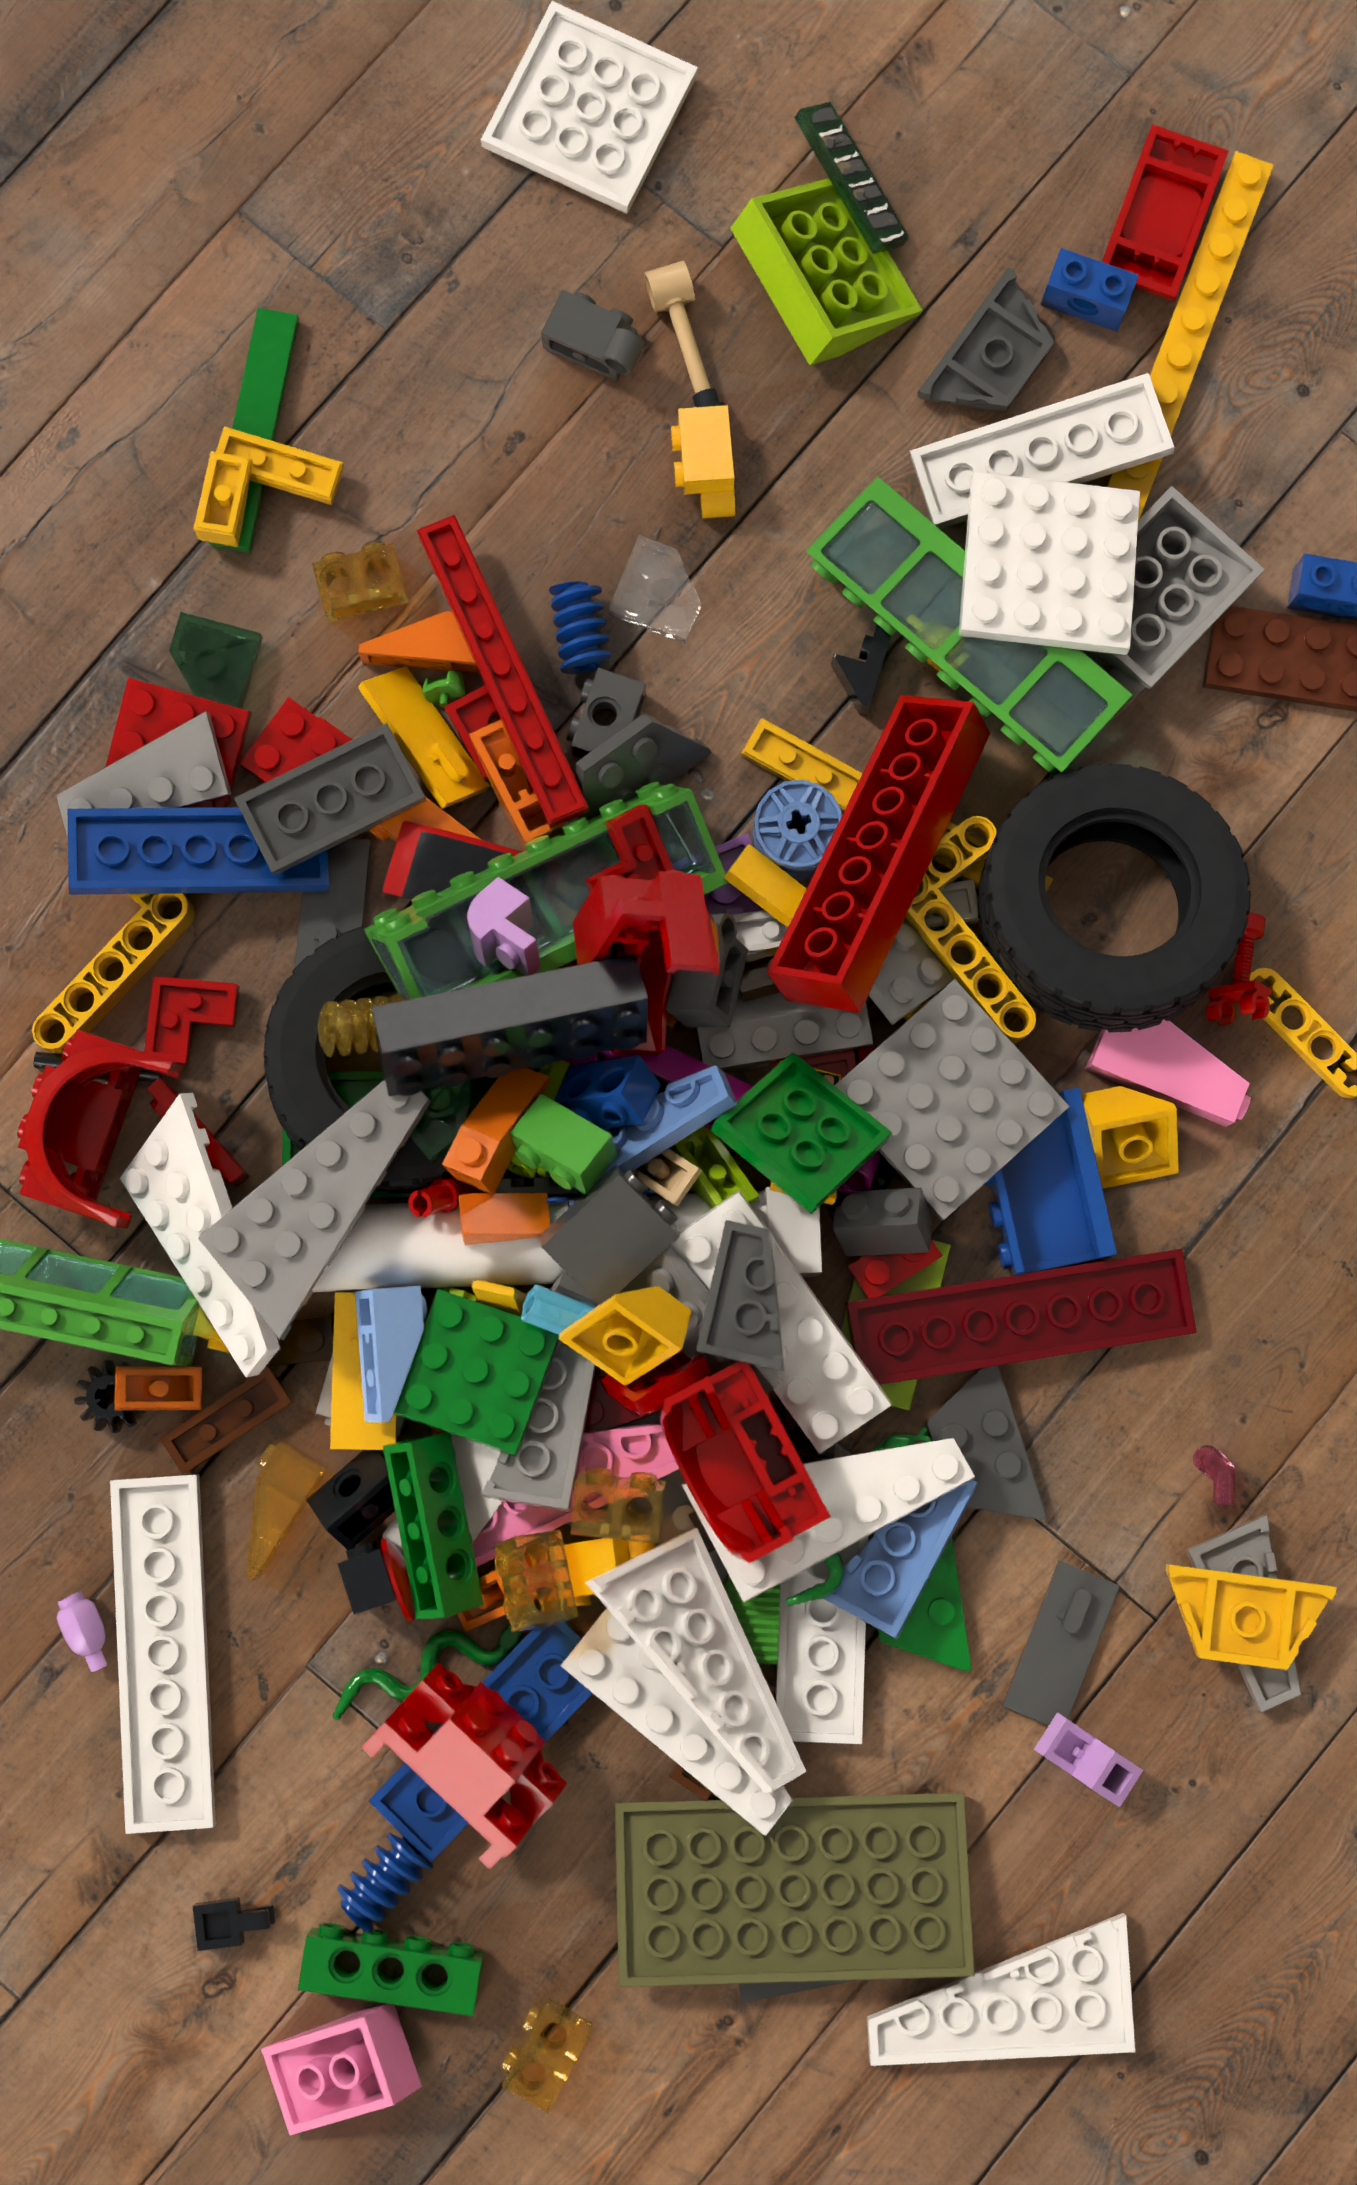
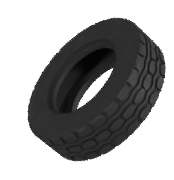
(1168, 826)
(296, 1061)

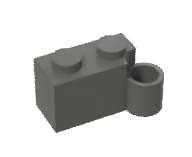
(592, 335)
(707, 998)
(882, 1222)

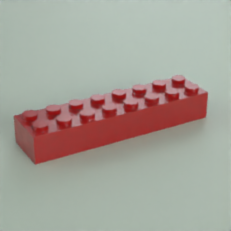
(879, 853)

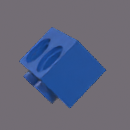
(1324, 586)
(610, 1091)

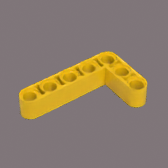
(957, 933)
(118, 949)

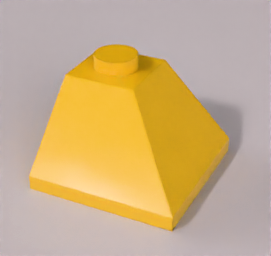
(1131, 1135)
(630, 1332)

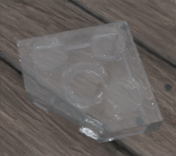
(656, 591)

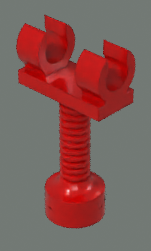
(1249, 994)

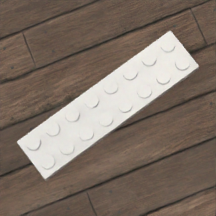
(162, 1654)

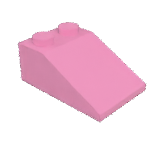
(342, 2069)

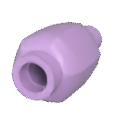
(82, 1628)

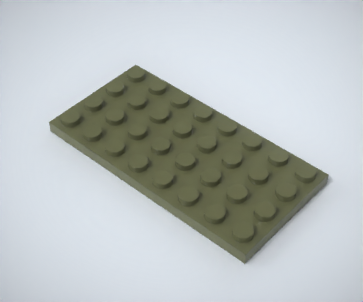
(820, 1898)

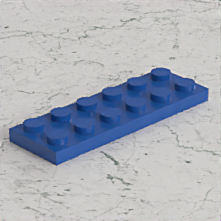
(176, 854)
(530, 1684)

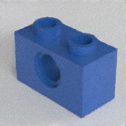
(1089, 289)

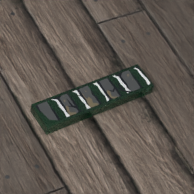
(851, 177)

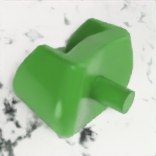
(444, 689)

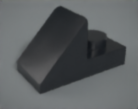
(861, 677)

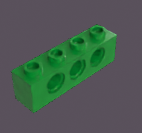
(433, 1526)
(369, 1982)

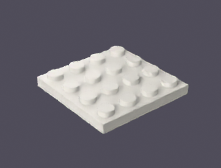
(589, 107)
(1049, 563)

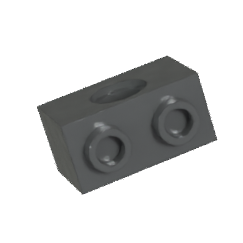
(610, 693)

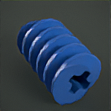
(578, 627)
(382, 1882)

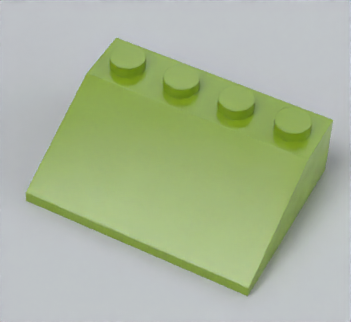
(822, 270)

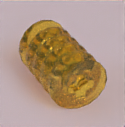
(350, 1024)

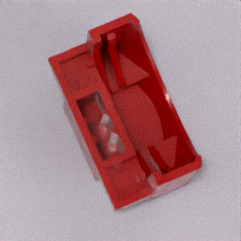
(661, 924)
(80, 1123)
(740, 1463)
(473, 1757)

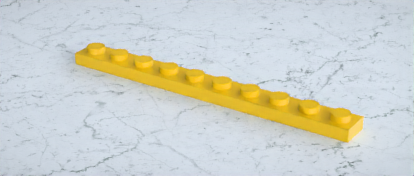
(1200, 302)

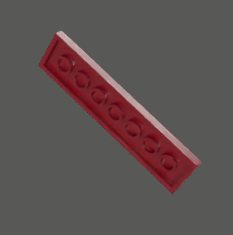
(1022, 1317)

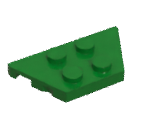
(937, 1621)

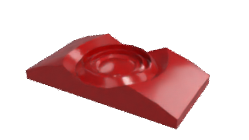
(1164, 210)

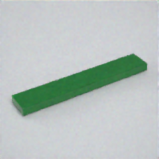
(262, 397)

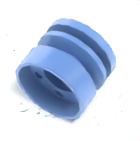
(786, 848)

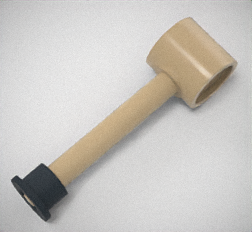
(670, 291)

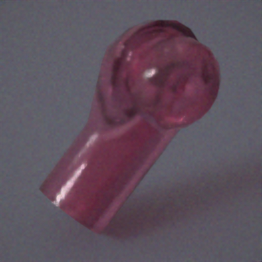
(1219, 1470)

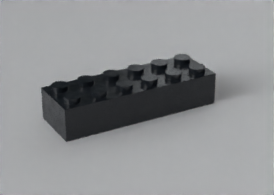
(511, 1025)

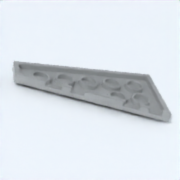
(302, 1214)

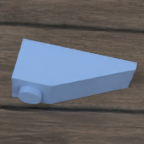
(388, 1339)

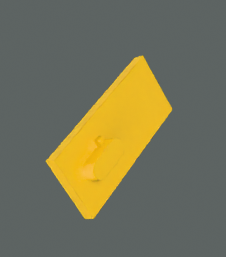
(424, 737)
(347, 1406)

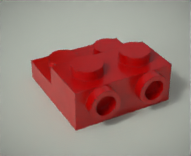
(290, 741)

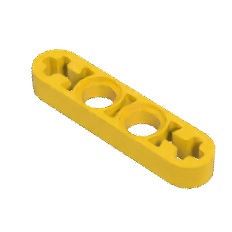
(1312, 1027)

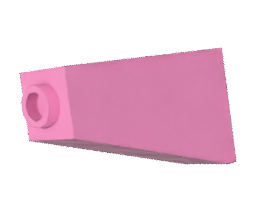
(1171, 1068)

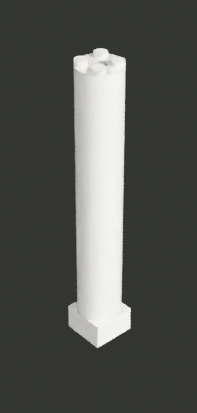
(401, 1250)

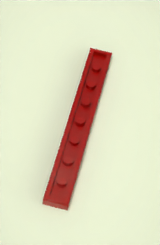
(502, 671)

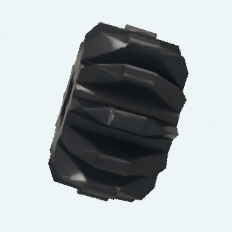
(96, 1402)

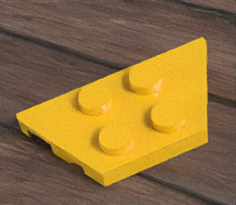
(1246, 1615)

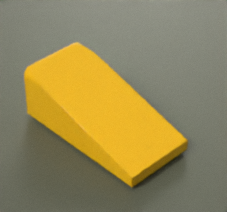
(223, 499)
(499, 1297)

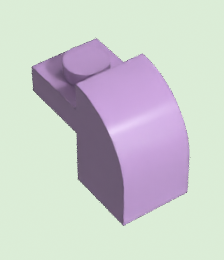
(499, 928)
(1088, 1759)

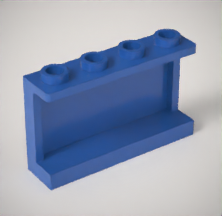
(1052, 1198)

